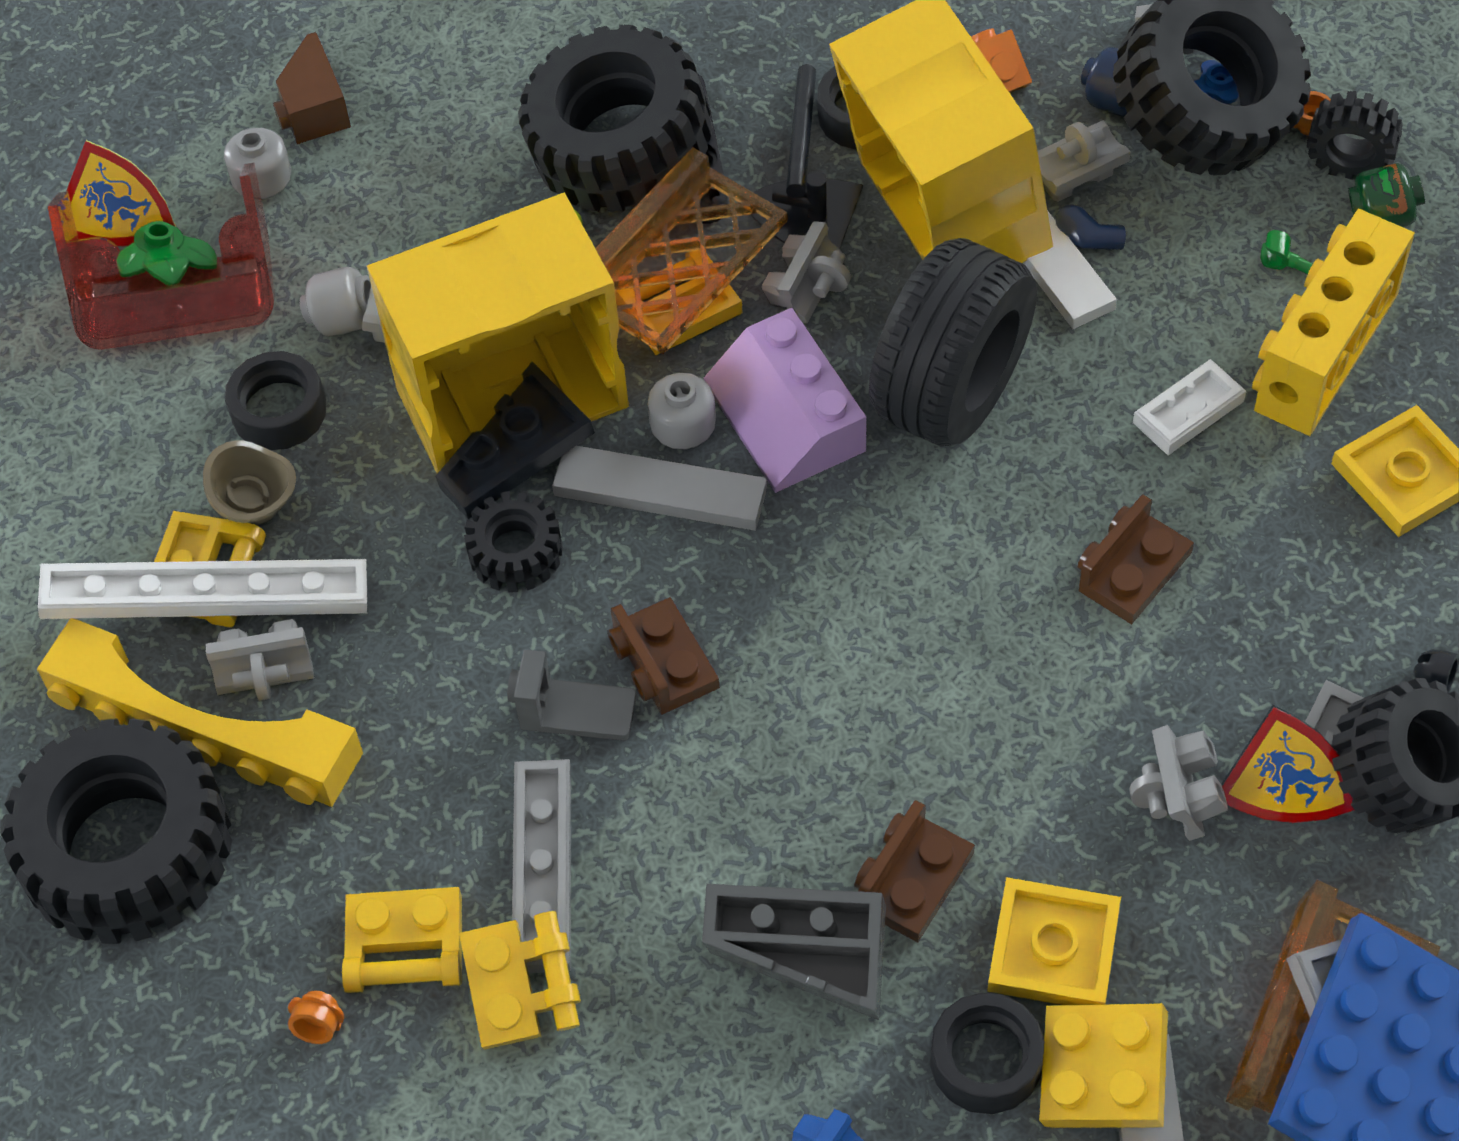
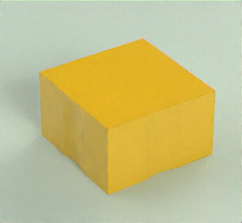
(942, 133)
(486, 304)

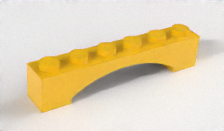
(302, 755)

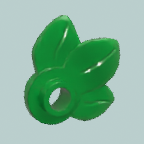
(164, 253)

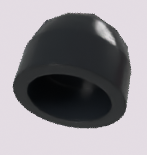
(1438, 666)

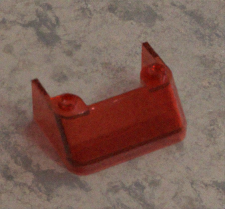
(141, 309)

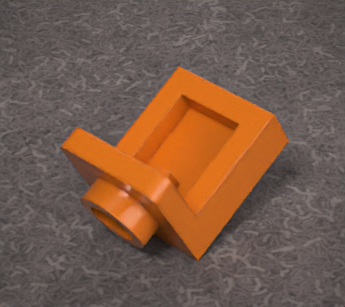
(1004, 57)

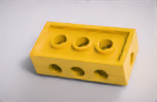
(1331, 321)

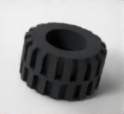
(1378, 762)

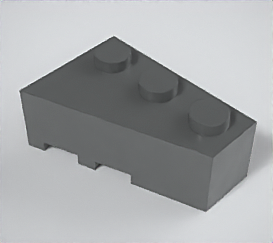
(803, 938)

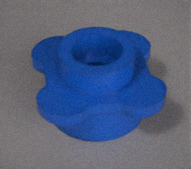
(1217, 82)

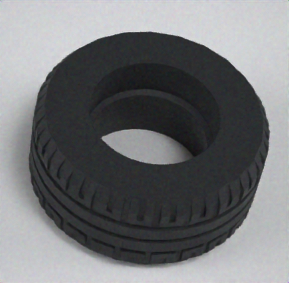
(952, 341)

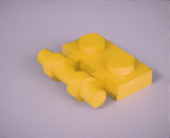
(502, 985)

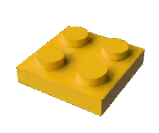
(1403, 470)
(1054, 944)
(1104, 1066)

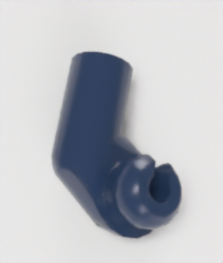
(1087, 232)

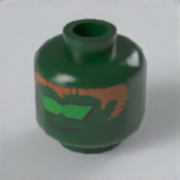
(1388, 194)

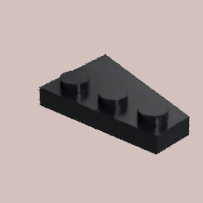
(517, 442)

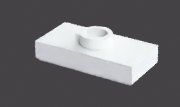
(1189, 407)

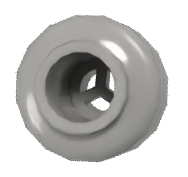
(267, 152)
(336, 301)
(681, 411)

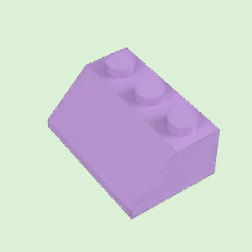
(787, 401)

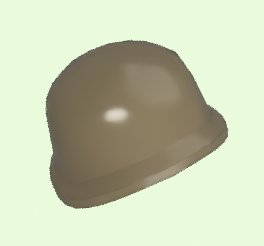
(247, 482)

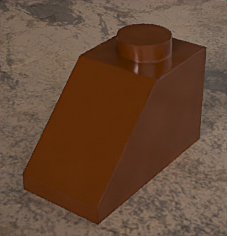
(310, 94)

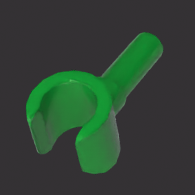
(1277, 254)

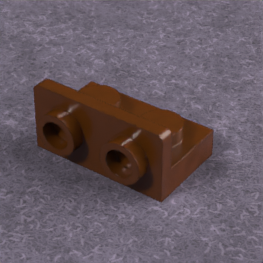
(1132, 561)
(664, 655)
(914, 870)

